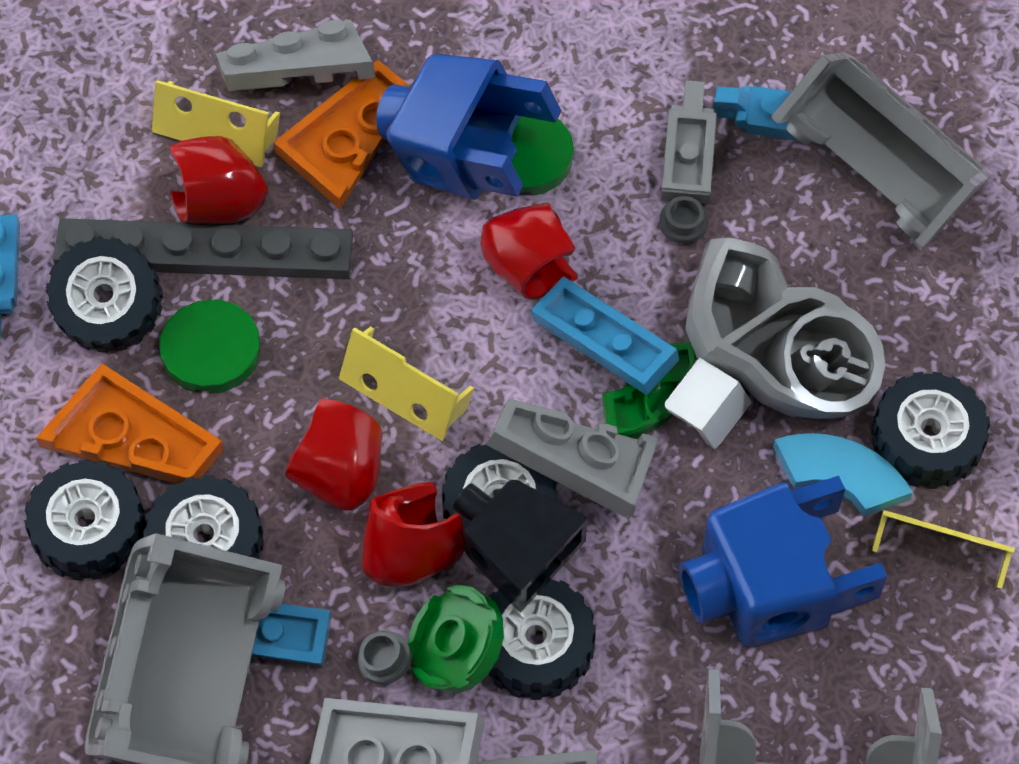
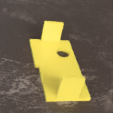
(211, 118)
(401, 384)
(1006, 557)

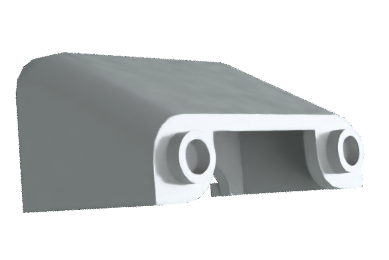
(180, 654)

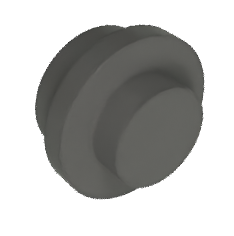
(683, 220)
(384, 657)

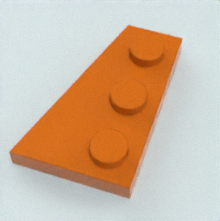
(339, 136)
(130, 431)

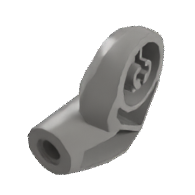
(781, 342)

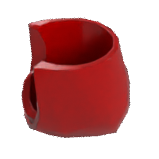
(217, 182)
(528, 249)
(338, 455)
(406, 540)

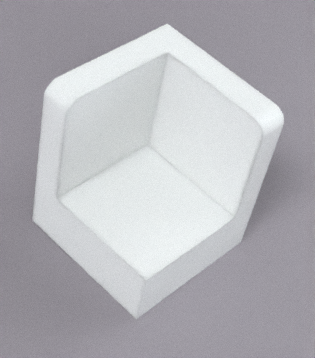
(708, 402)

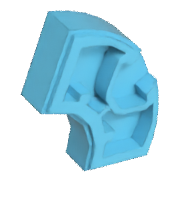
(867, 477)

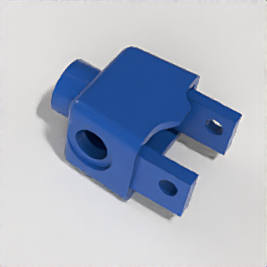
(460, 122)
(769, 566)

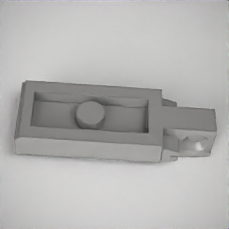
(689, 147)

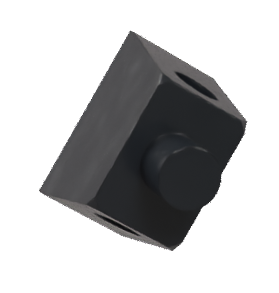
(519, 537)

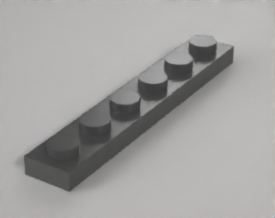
(222, 247)

